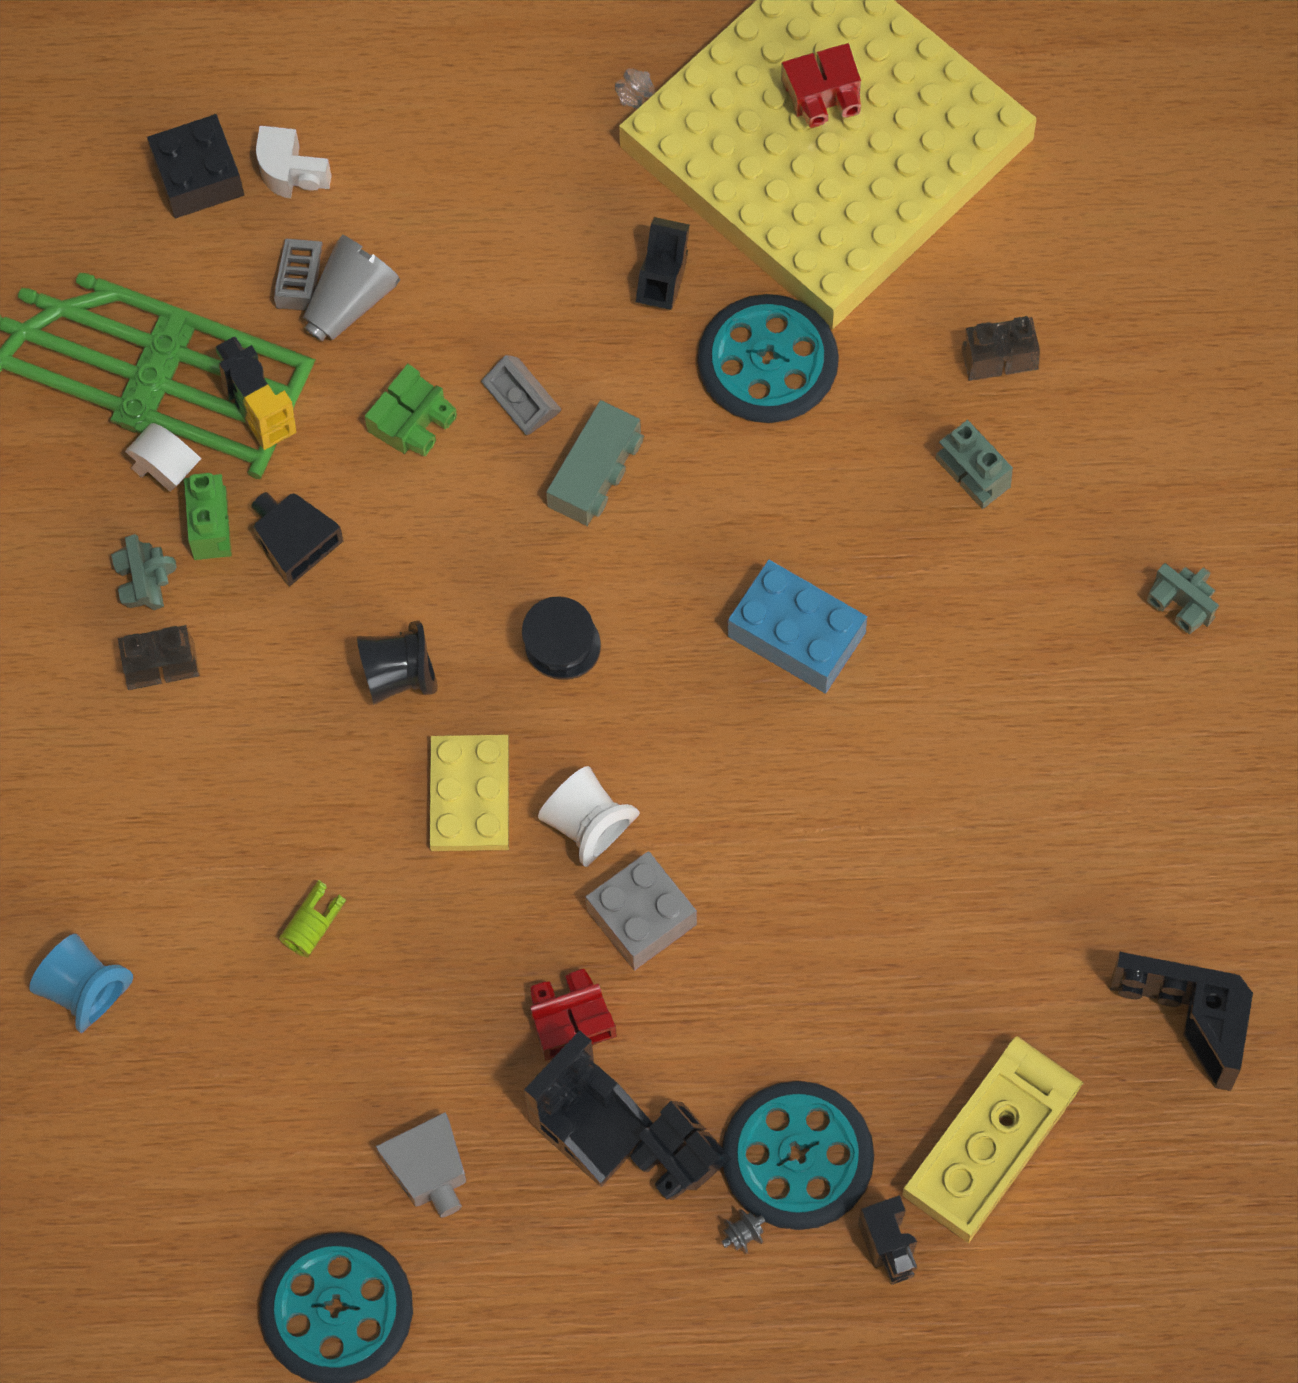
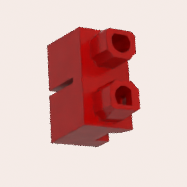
(823, 84)
(583, 1004)

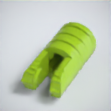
(309, 925)

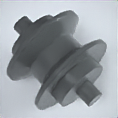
(743, 1231)

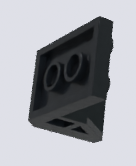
(1215, 1013)
(585, 1111)

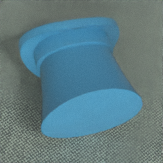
(79, 981)

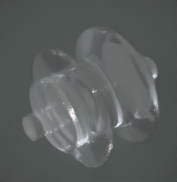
(634, 88)

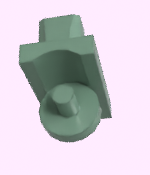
(148, 572)
(1189, 592)

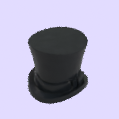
(561, 638)
(397, 663)

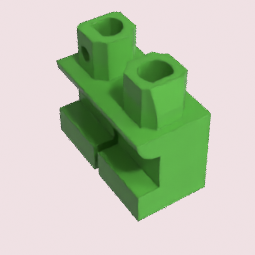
(407, 410)
(207, 516)

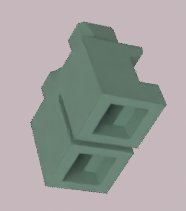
(975, 463)

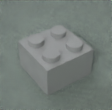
(641, 910)

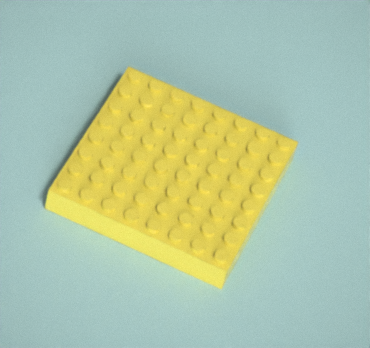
(836, 201)

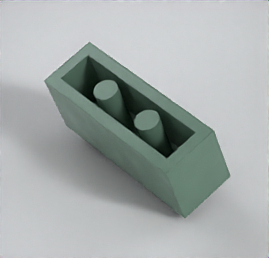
(595, 463)

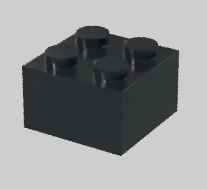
(195, 166)

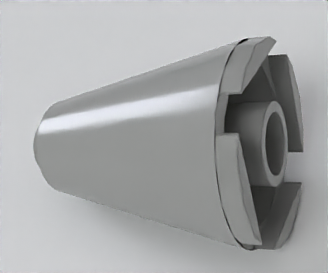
(347, 289)

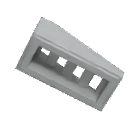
(291, 298)

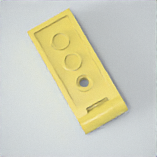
(980, 1155)

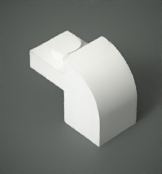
(283, 168)
(162, 456)

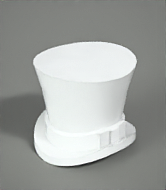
(587, 814)

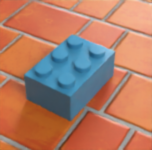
(797, 626)

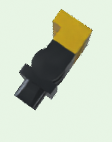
(243, 378)

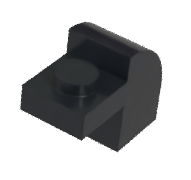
(664, 263)

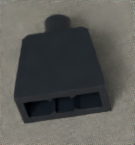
(294, 534)

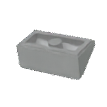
(520, 394)

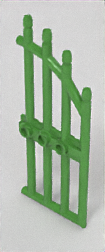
(155, 368)

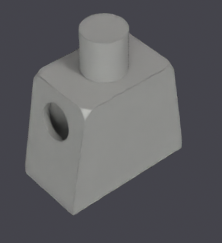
(426, 1164)

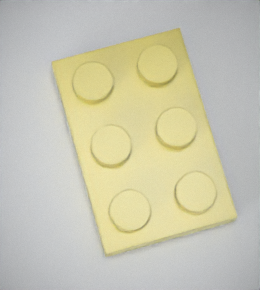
(469, 793)

